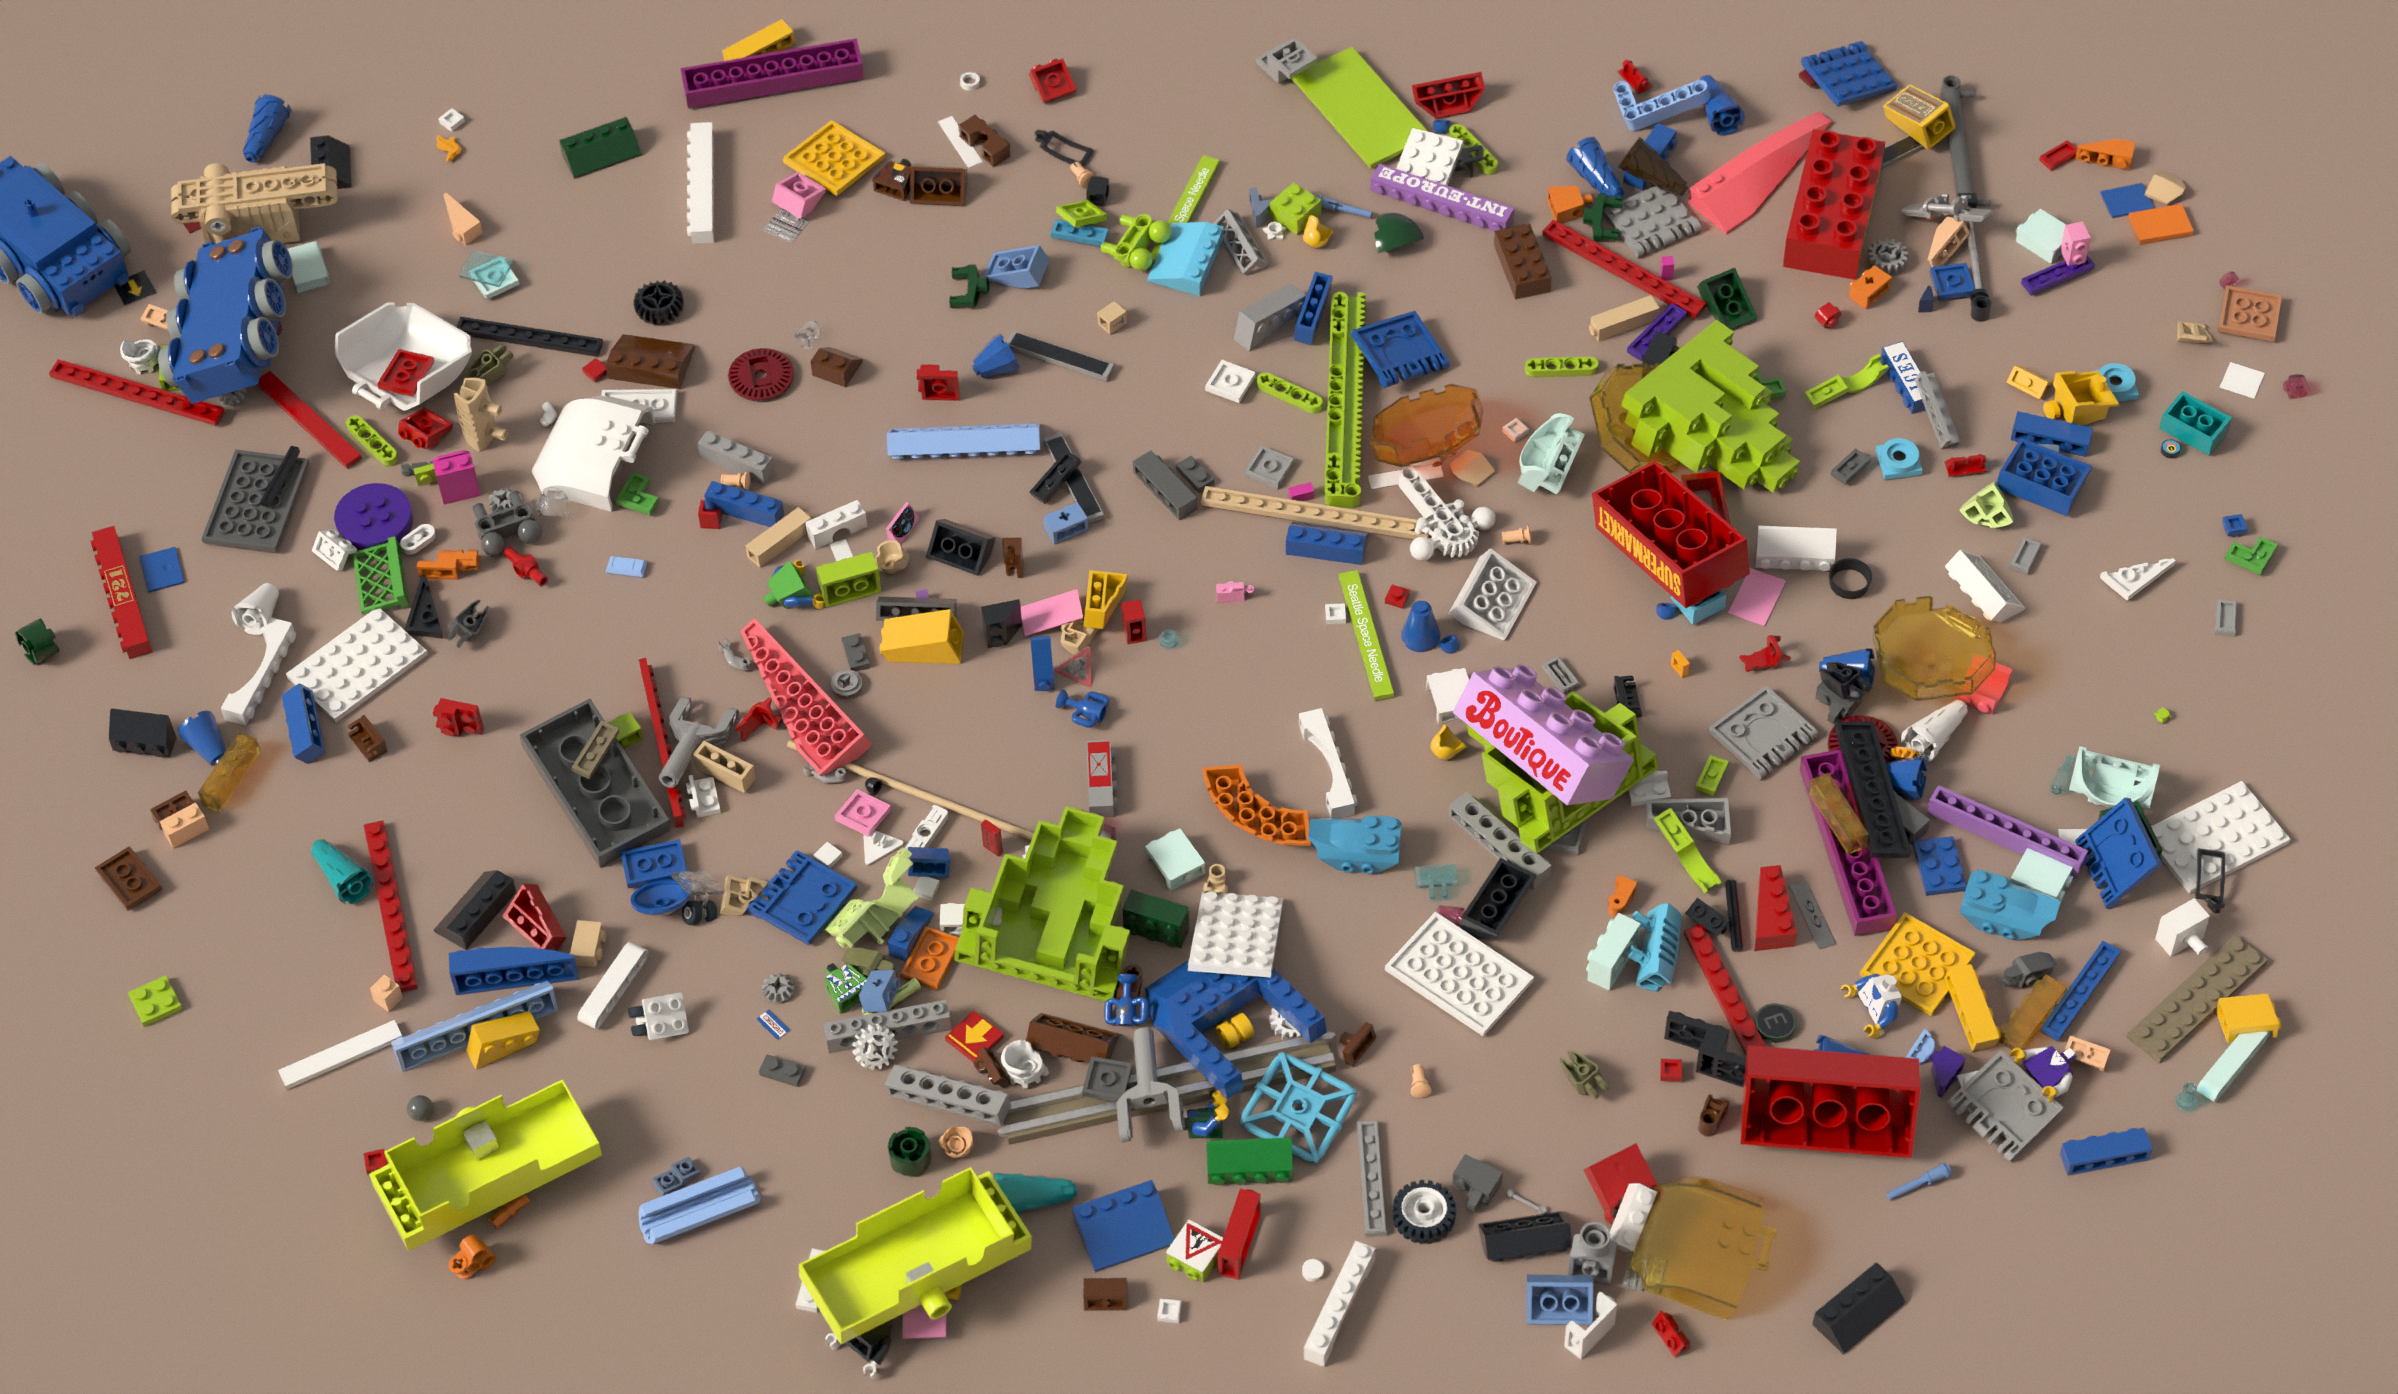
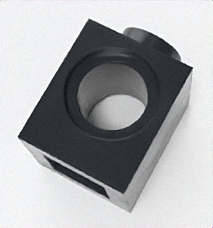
(1098, 190)

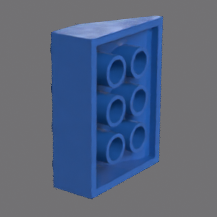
(2043, 476)
(1123, 1225)

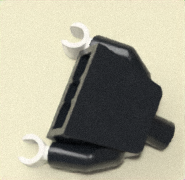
(870, 1345)

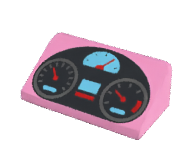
(902, 523)

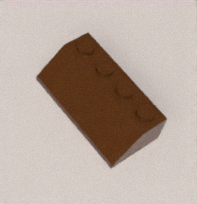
(1070, 1038)

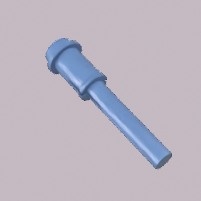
(1333, 205)
(1928, 1177)

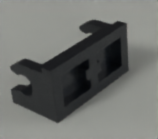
(1627, 694)

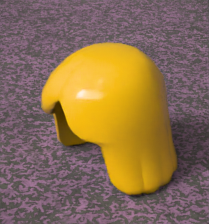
(1316, 234)
(1446, 744)

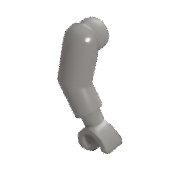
(734, 661)
(832, 777)

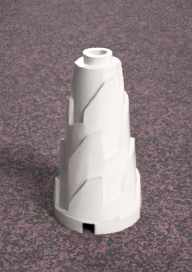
(1934, 730)

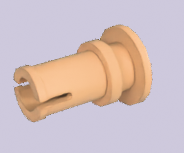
(1082, 174)
(737, 480)
(1517, 535)
(1419, 1085)

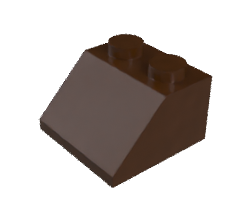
(834, 365)

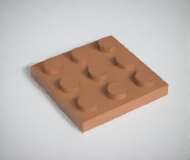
(2250, 313)

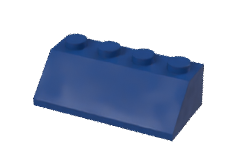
(1326, 543)

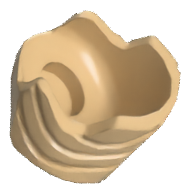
(891, 557)

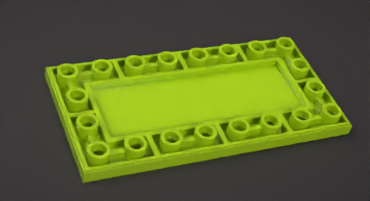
(1359, 106)

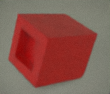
(709, 517)

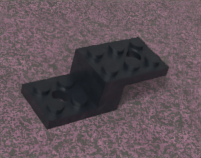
(1712, 1047)

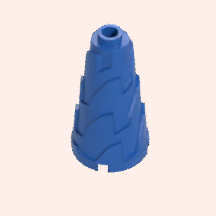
(1722, 109)
(266, 122)
(1592, 165)

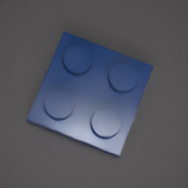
(1952, 281)

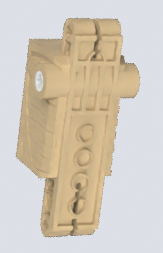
(240, 201)

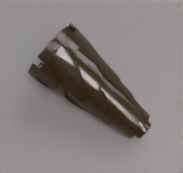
(1647, 165)

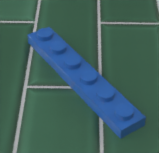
(2080, 991)

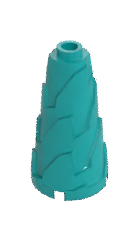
(343, 873)
(1034, 1191)

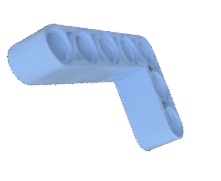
(1660, 107)

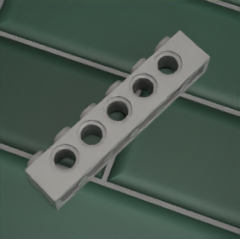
(1461, 812)
(903, 1022)
(956, 1102)

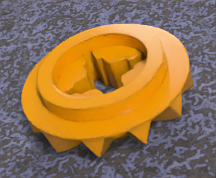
(1903, 753)

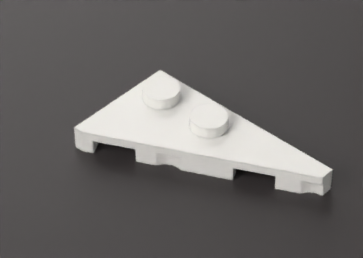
(2132, 580)

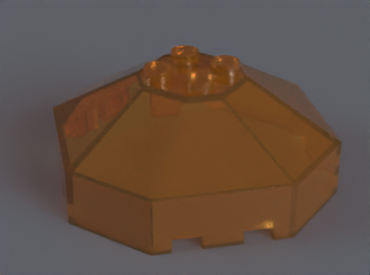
(1427, 427)

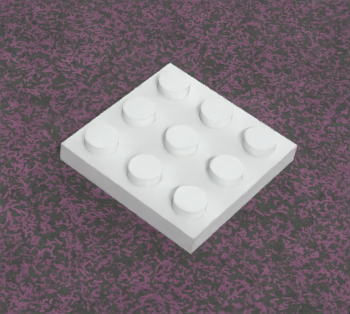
(1430, 156)

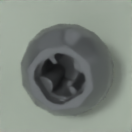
(420, 1108)

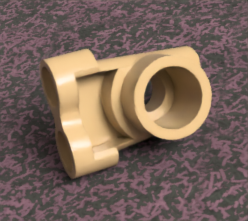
(1216, 880)

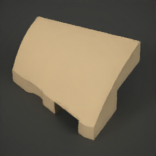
(1076, 636)

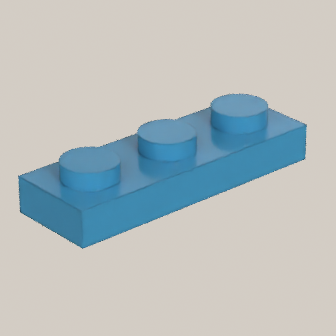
(1086, 234)

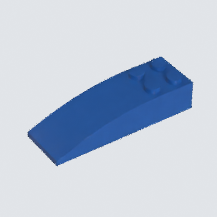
(508, 968)

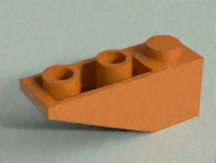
(2110, 153)

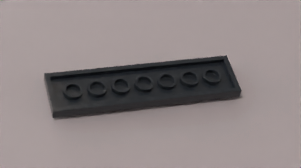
(1872, 789)

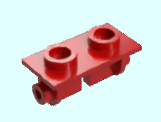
(1634, 77)
(1966, 466)
(1666, 1328)

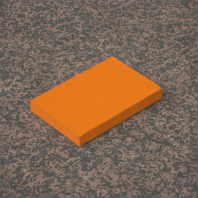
(2160, 224)
(930, 958)

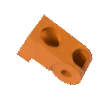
(1623, 896)

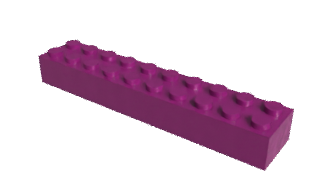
(772, 73)
(1856, 873)

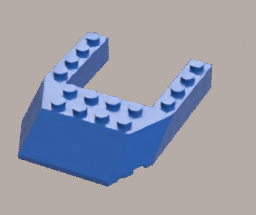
(1192, 1002)

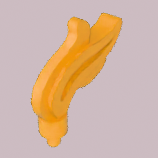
(449, 145)

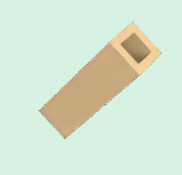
(1624, 318)
(778, 537)

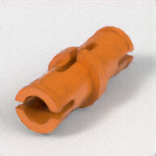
(508, 1211)

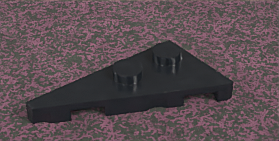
(423, 615)

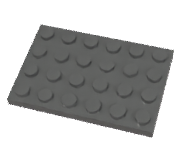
(238, 515)

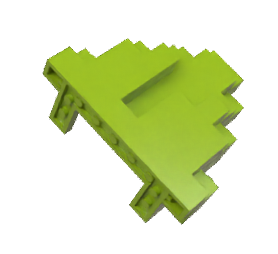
(1711, 412)
(1536, 810)
(1054, 912)

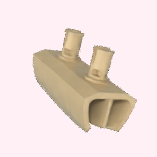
(477, 414)

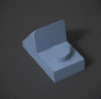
(1259, 208)

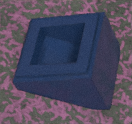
(1926, 301)

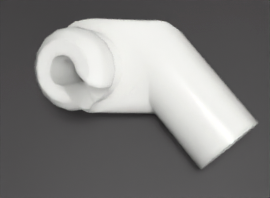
(549, 415)

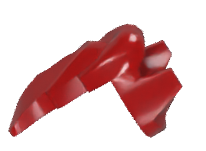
(1768, 657)
(757, 716)

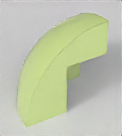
(1988, 508)

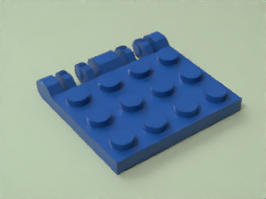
(1848, 74)
(1400, 346)
(2120, 854)
(803, 900)

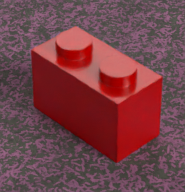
(1134, 621)

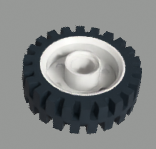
(1420, 1225)

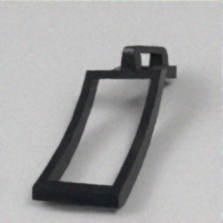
(1048, 136)
(2215, 906)

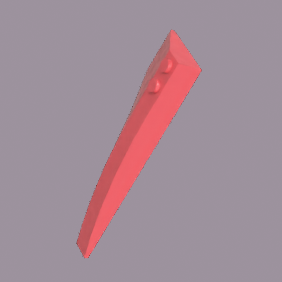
(1743, 183)
(813, 720)

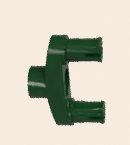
(1595, 215)
(976, 286)

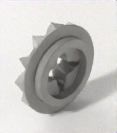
(230, 399)
(494, 500)
(843, 677)
(785, 991)

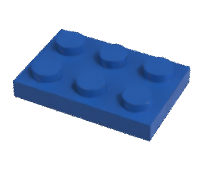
(652, 863)
(1939, 866)

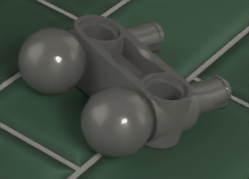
(506, 523)

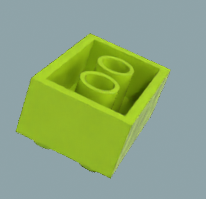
(848, 579)

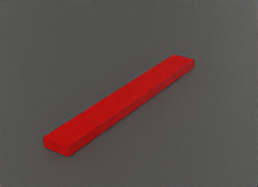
(308, 419)

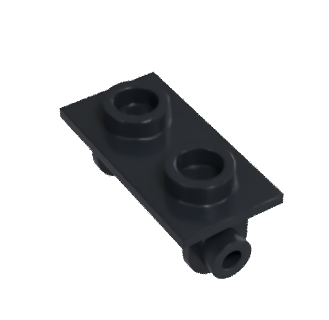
(1707, 917)

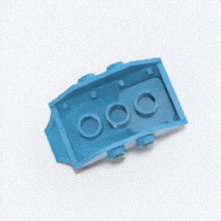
(1357, 844)
(2006, 908)

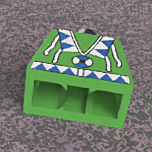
(843, 986)

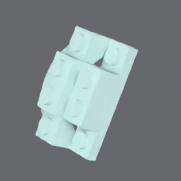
(1543, 460)
(2113, 779)

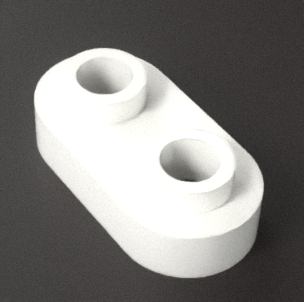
(417, 540)

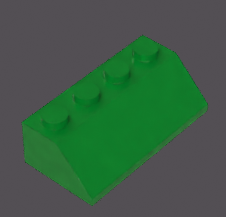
(1249, 1161)

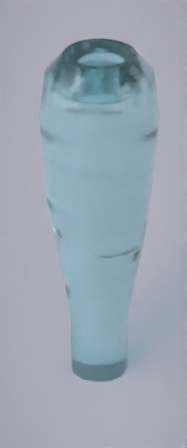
(2061, 778)

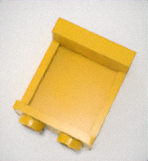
(2247, 1015)

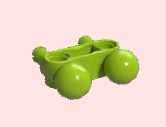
(1132, 247)

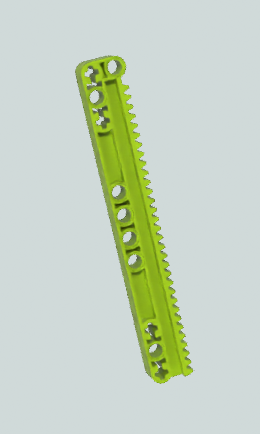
(1344, 403)

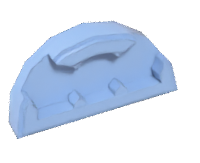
(1923, 1048)

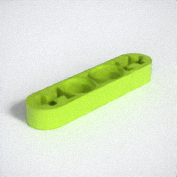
(1466, 136)
(1561, 363)
(1290, 391)
(374, 439)

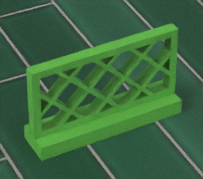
(397, 576)

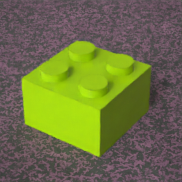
(1294, 207)

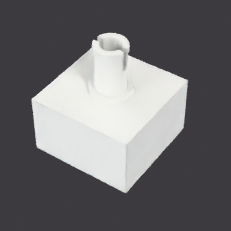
(2183, 928)

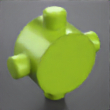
(2162, 715)

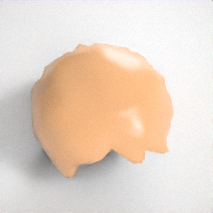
(957, 1142)

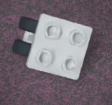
(660, 1017)

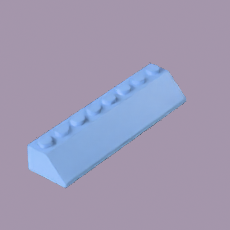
(963, 440)
(455, 1032)

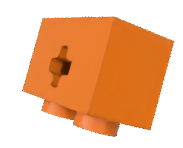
(1869, 287)

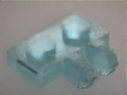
(1436, 876)

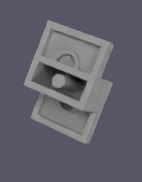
(1286, 60)

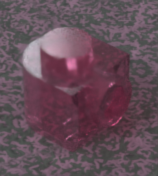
(2296, 386)

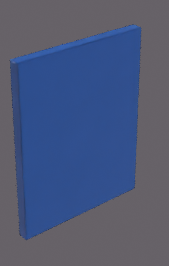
(2126, 200)
(161, 569)

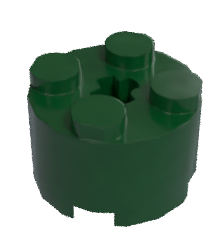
(37, 641)
(909, 1151)

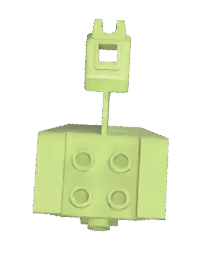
(875, 915)

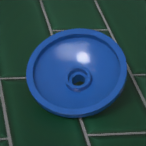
(659, 898)

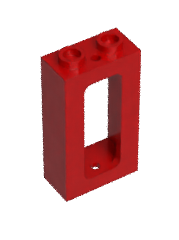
(1712, 482)
(1239, 1233)

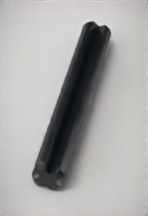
(280, 476)
(1734, 915)

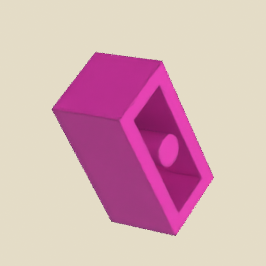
(1667, 268)
(1301, 492)

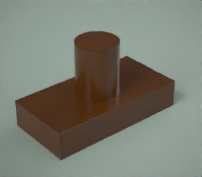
(1357, 1044)

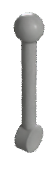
(1541, 1210)

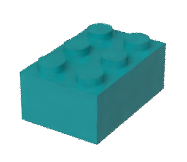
(2195, 423)

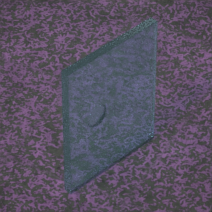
(486, 268)

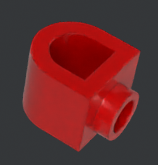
(1828, 315)

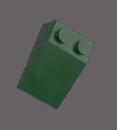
(1727, 299)

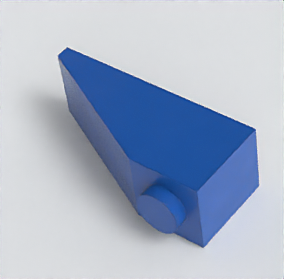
(1042, 663)
(908, 932)

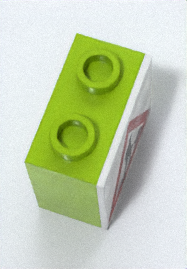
(1194, 1251)

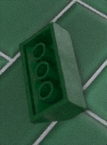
(600, 147)

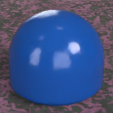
(1441, 126)
(1666, 610)
(1452, 645)

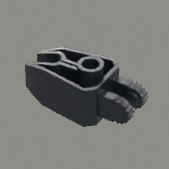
(1844, 680)

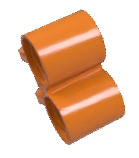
(472, 1256)

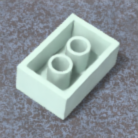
(1610, 954)

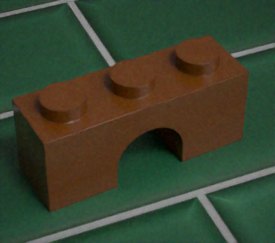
(977, 131)

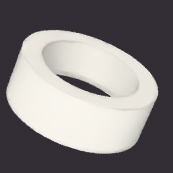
(969, 87)

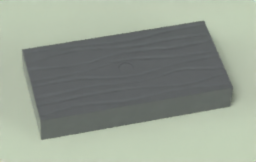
(611, 808)

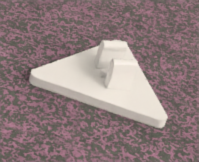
(878, 846)

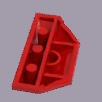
(1449, 95)

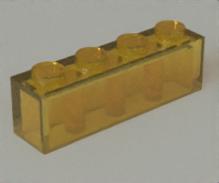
(229, 771)
(1838, 813)
(2032, 1014)

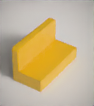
(2028, 381)

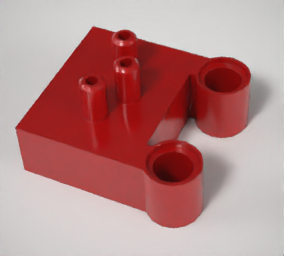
(1614, 1174)

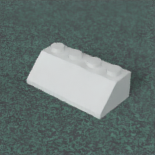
(1795, 548)
(1983, 586)

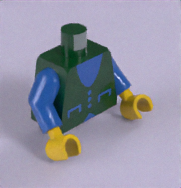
(1207, 1121)

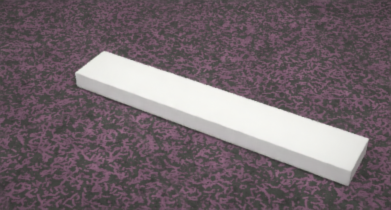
(339, 1054)

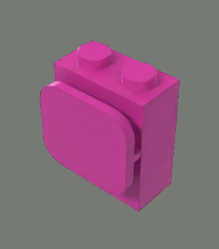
(456, 476)

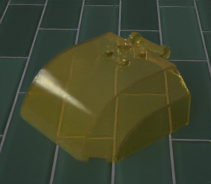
(1702, 1244)

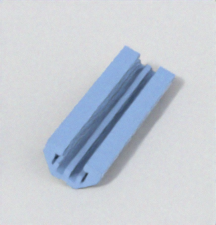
(697, 1205)

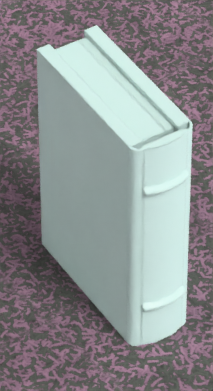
(308, 267)

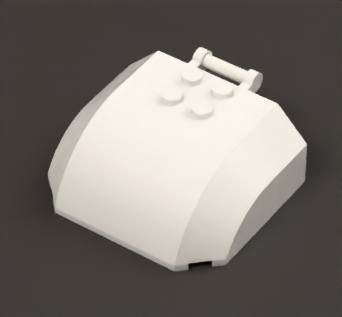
(373, 340)
(589, 446)

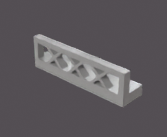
(1244, 238)
(1937, 410)

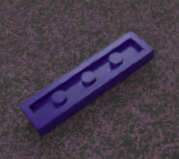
(2055, 275)
(1664, 323)

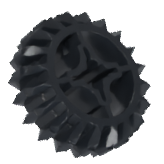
(658, 302)

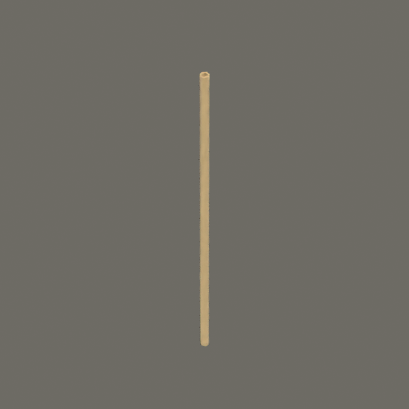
(933, 798)

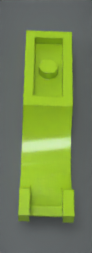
(1840, 385)
(1686, 850)

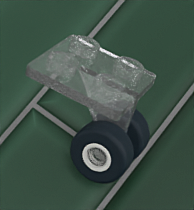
(701, 886)

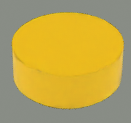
(2051, 409)

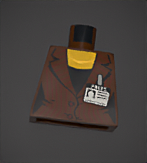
(893, 179)

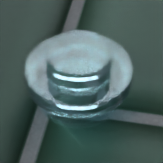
(1168, 639)

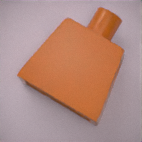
(1567, 202)

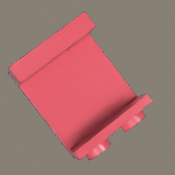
(1990, 691)

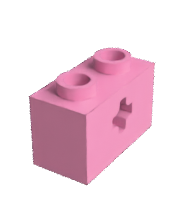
(2075, 243)

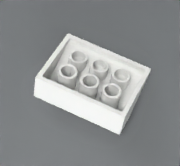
(1492, 596)

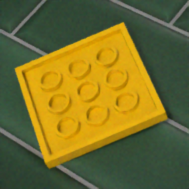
(834, 157)
(1918, 961)

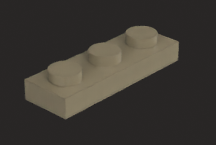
(595, 749)

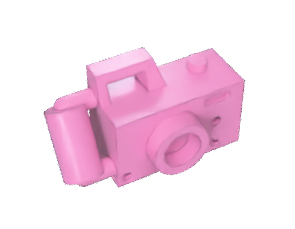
(1232, 591)

